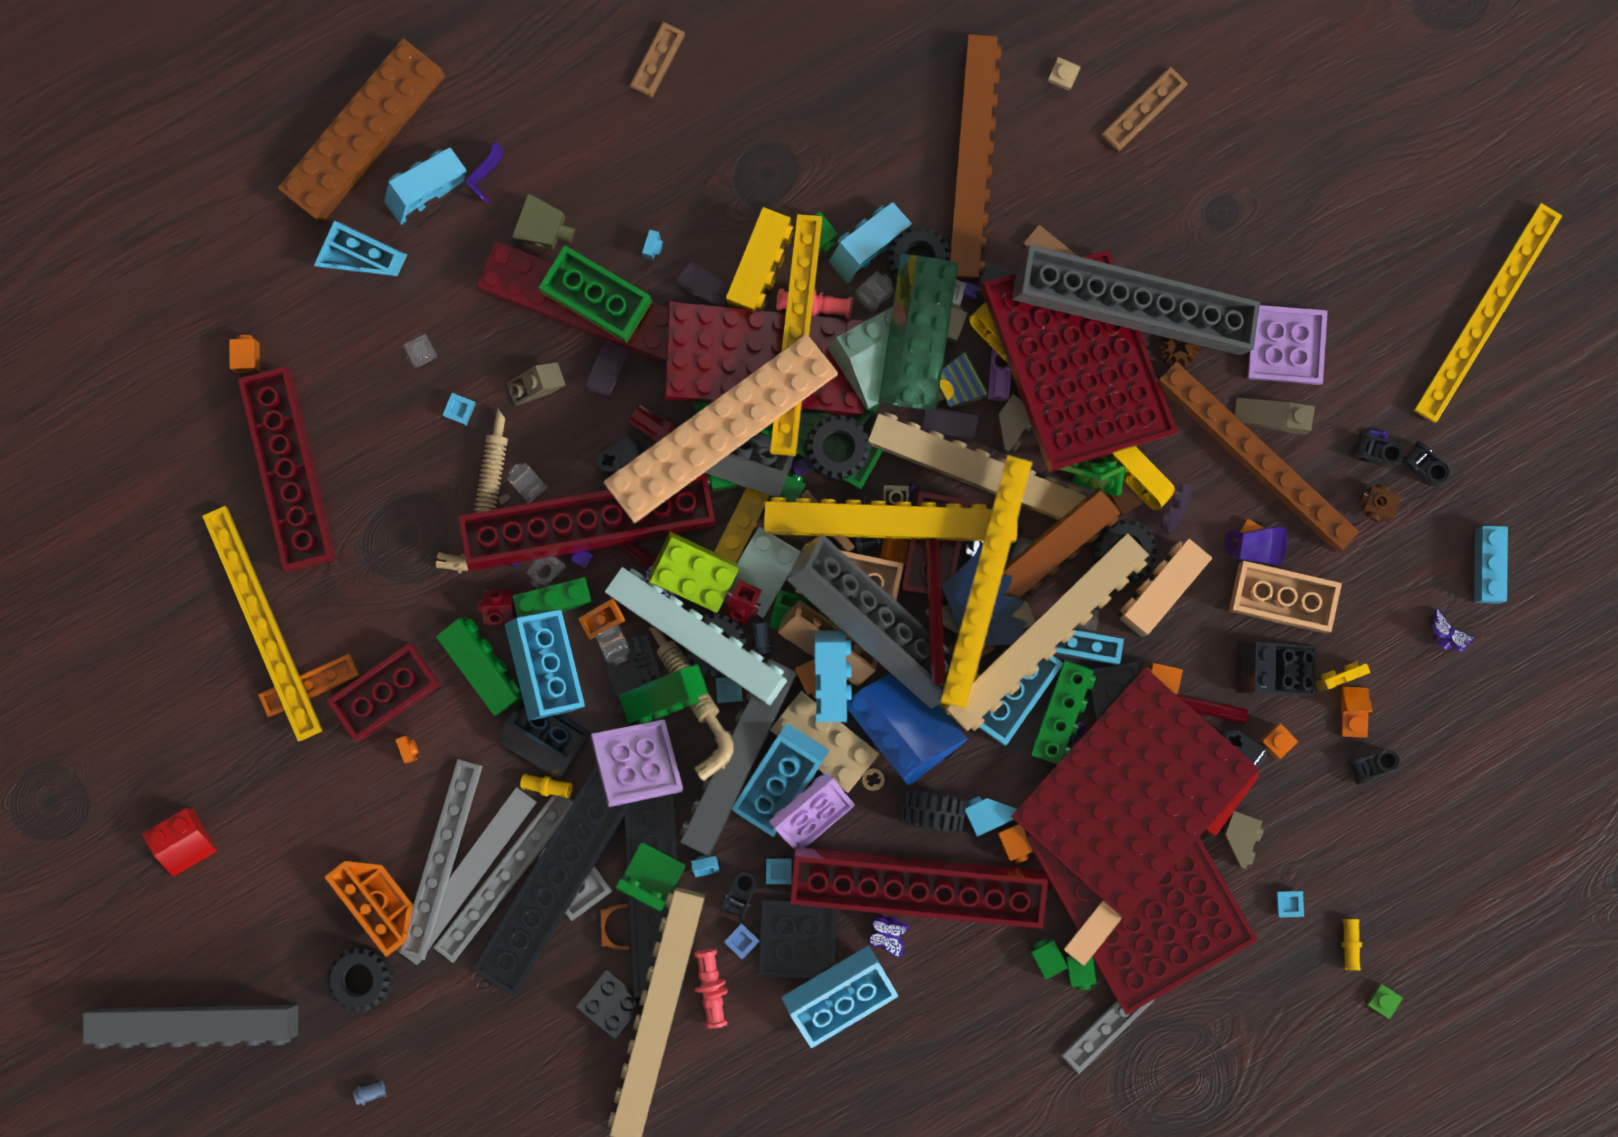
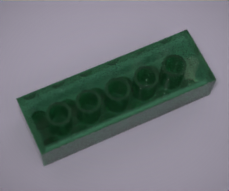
(918, 332)

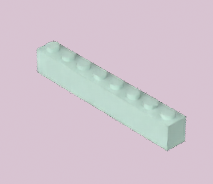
(696, 636)

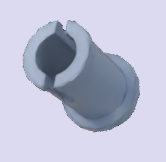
(761, 639)
(369, 1092)

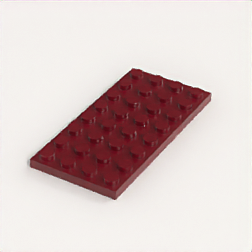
(721, 346)

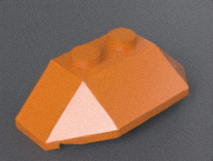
(374, 902)

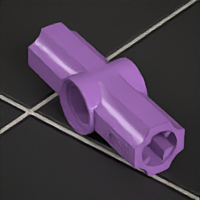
(999, 380)

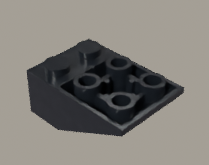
(1276, 669)

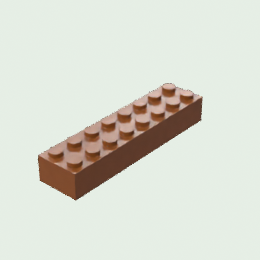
(361, 131)

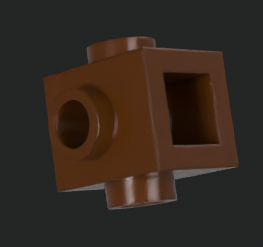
(1387, 502)

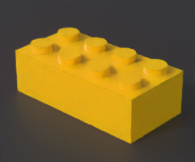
(760, 260)

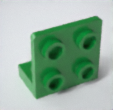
(1099, 473)
(651, 876)

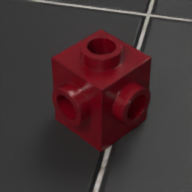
(742, 602)
(497, 607)

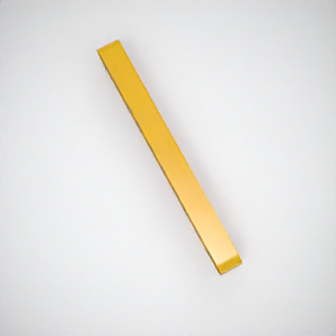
(1139, 471)

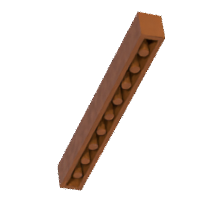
(973, 156)
(1257, 458)

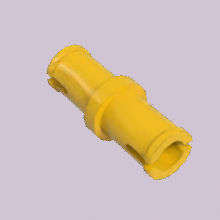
(546, 785)
(1351, 944)

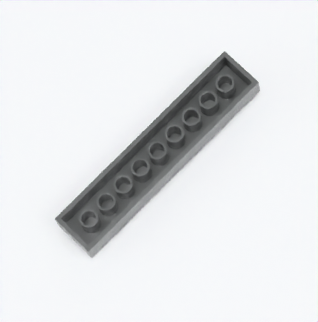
(1135, 300)

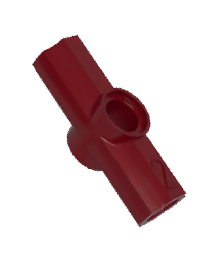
(650, 424)

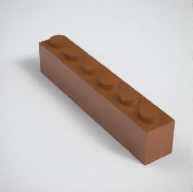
(1060, 542)

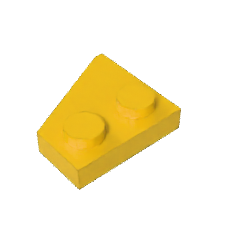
(1351, 672)

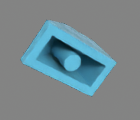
(987, 814)

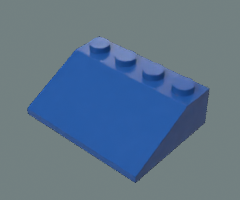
(904, 727)

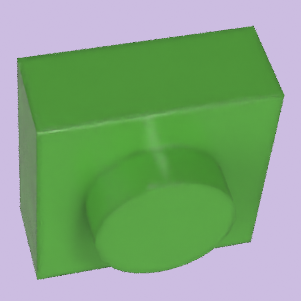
(1384, 1001)

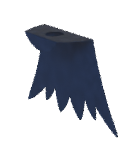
(1002, 627)

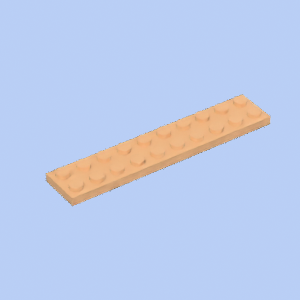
(720, 428)

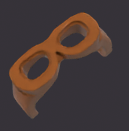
(605, 940)

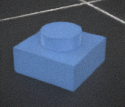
(741, 941)

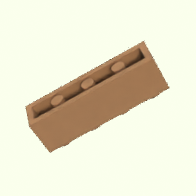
(800, 626)

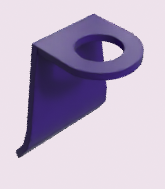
(490, 162)
(1261, 545)

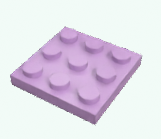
(1289, 346)
(636, 763)
(812, 812)

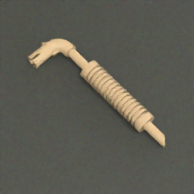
(488, 486)
(704, 710)

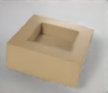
(1064, 74)

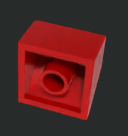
(180, 841)

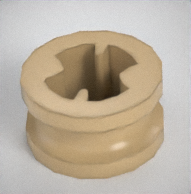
(870, 772)

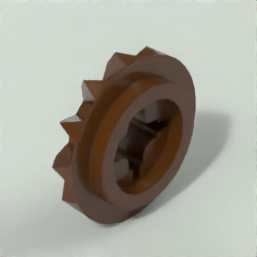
(1167, 348)

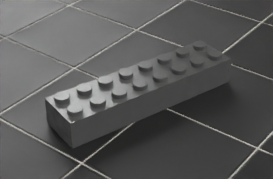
(868, 616)
(726, 784)
(190, 1024)

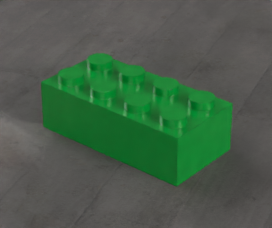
(595, 294)

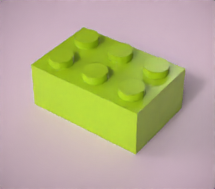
(693, 572)

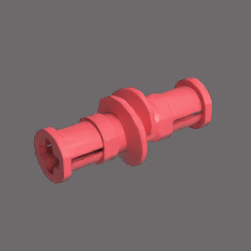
(821, 304)
(711, 988)

